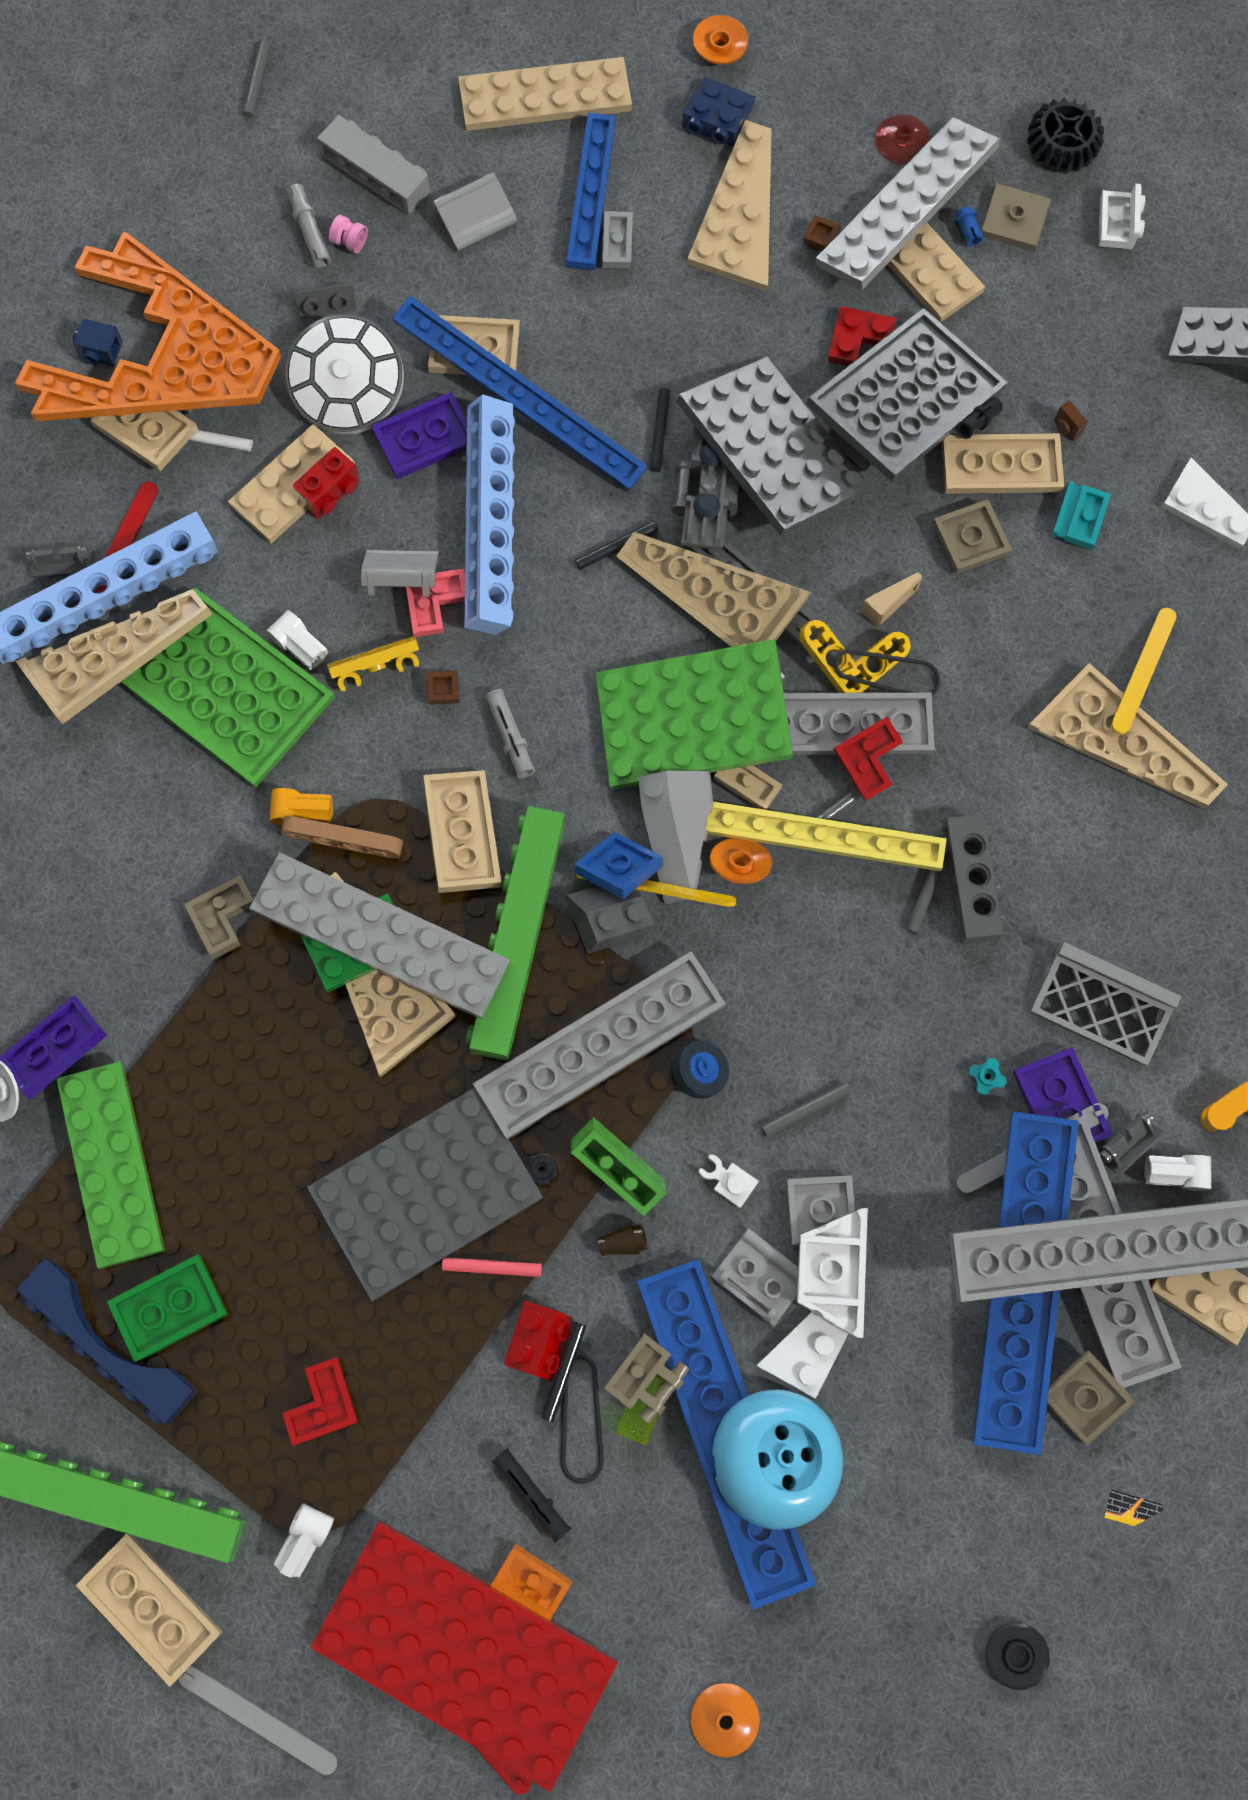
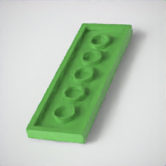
(110, 1165)

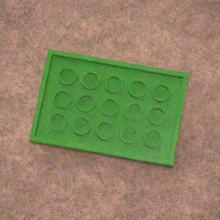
(231, 693)
(694, 713)

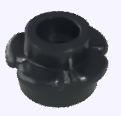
(546, 1161)

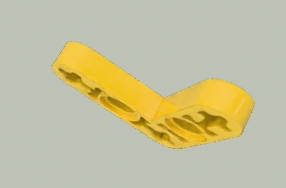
(847, 664)

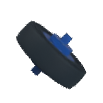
(700, 1069)

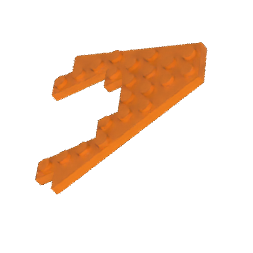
(200, 362)

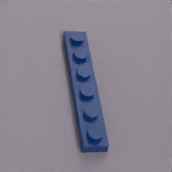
(591, 191)

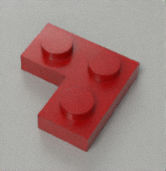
(856, 327)
(861, 753)
(331, 1404)

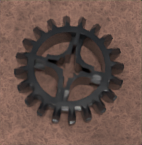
(1066, 145)

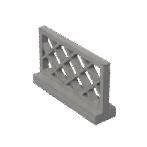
(1115, 978)

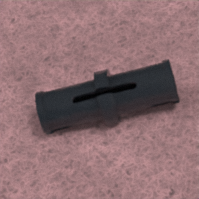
(979, 418)

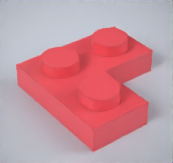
(426, 611)

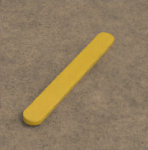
(1143, 671)
(686, 893)

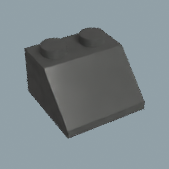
(607, 919)

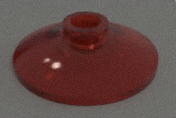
(900, 147)

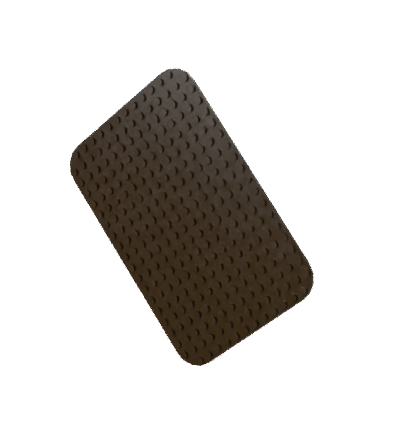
(255, 1101)

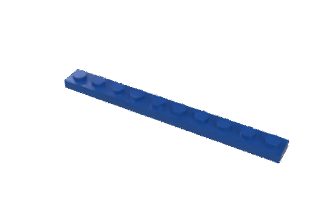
(519, 391)

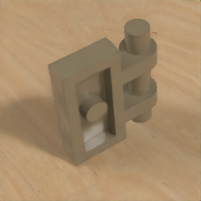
(638, 1371)

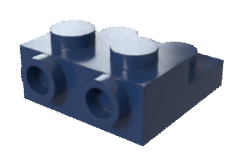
(717, 111)

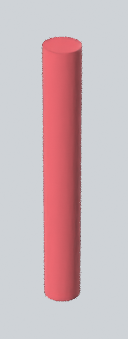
(492, 1267)

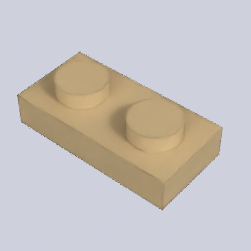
(750, 785)

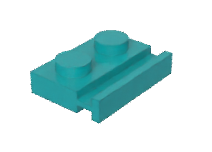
(1081, 515)

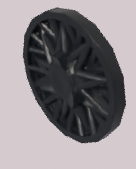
(1017, 1656)

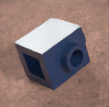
(97, 342)

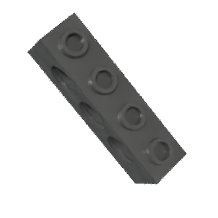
(972, 926)

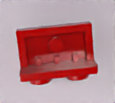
(327, 482)
(538, 1341)

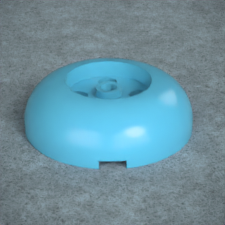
(758, 1491)

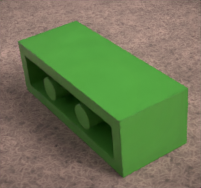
(618, 1166)

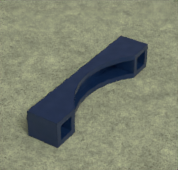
(57, 1297)

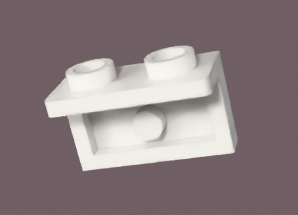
(1121, 218)

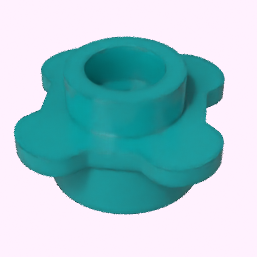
(985, 1085)

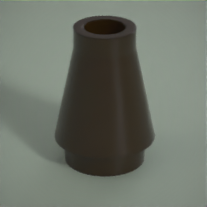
(624, 1241)

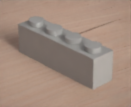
(374, 164)

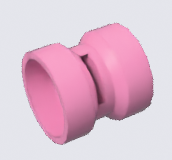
(348, 234)

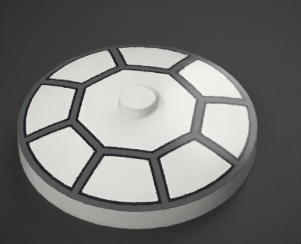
(344, 374)

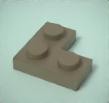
(211, 915)

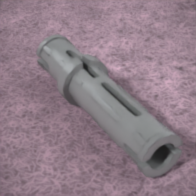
(305, 216)
(522, 763)

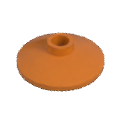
(723, 31)
(741, 861)
(720, 1701)

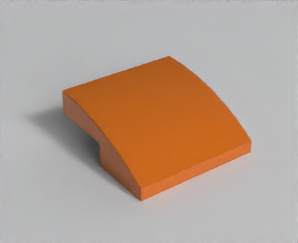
(532, 1582)

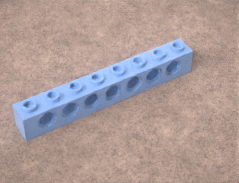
(489, 515)
(106, 572)

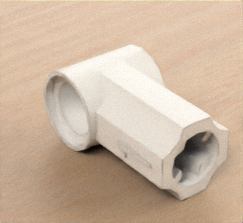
(292, 635)
(1187, 1171)
(305, 1534)

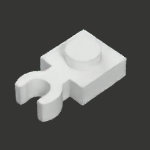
(732, 1184)

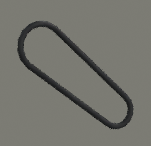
(888, 657)
(598, 1426)

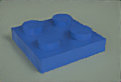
(618, 865)

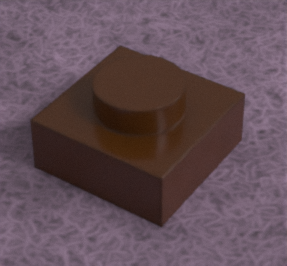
(821, 233)
(1070, 421)
(443, 687)

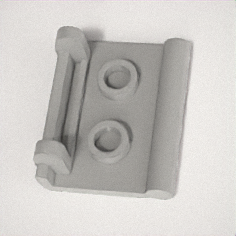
(475, 211)
(399, 569)
(759, 1277)

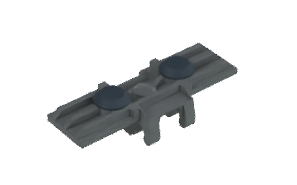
(718, 491)

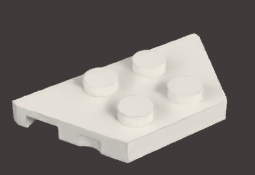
(834, 1271)

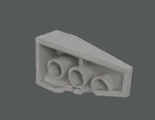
(676, 820)

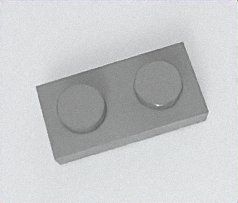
(617, 240)

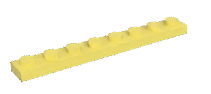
(826, 836)

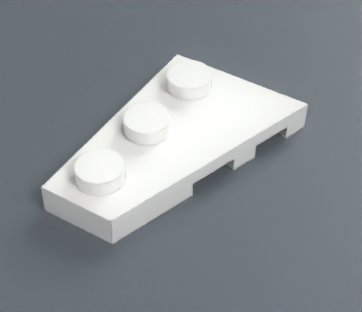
(1207, 506)
(806, 1354)

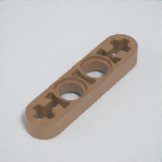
(342, 837)

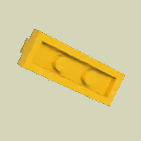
(374, 660)

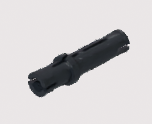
(531, 1495)

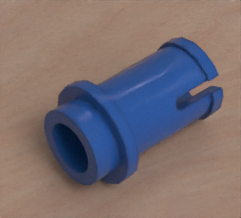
(967, 221)

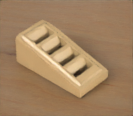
(886, 602)

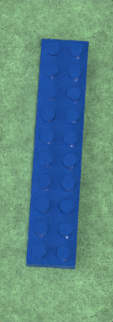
(1023, 1326)
(691, 1330)

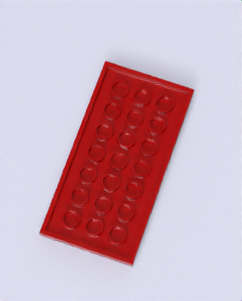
(465, 1655)

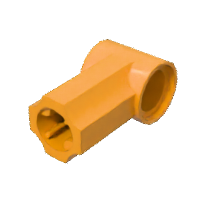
(307, 806)

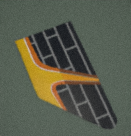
(1130, 1509)

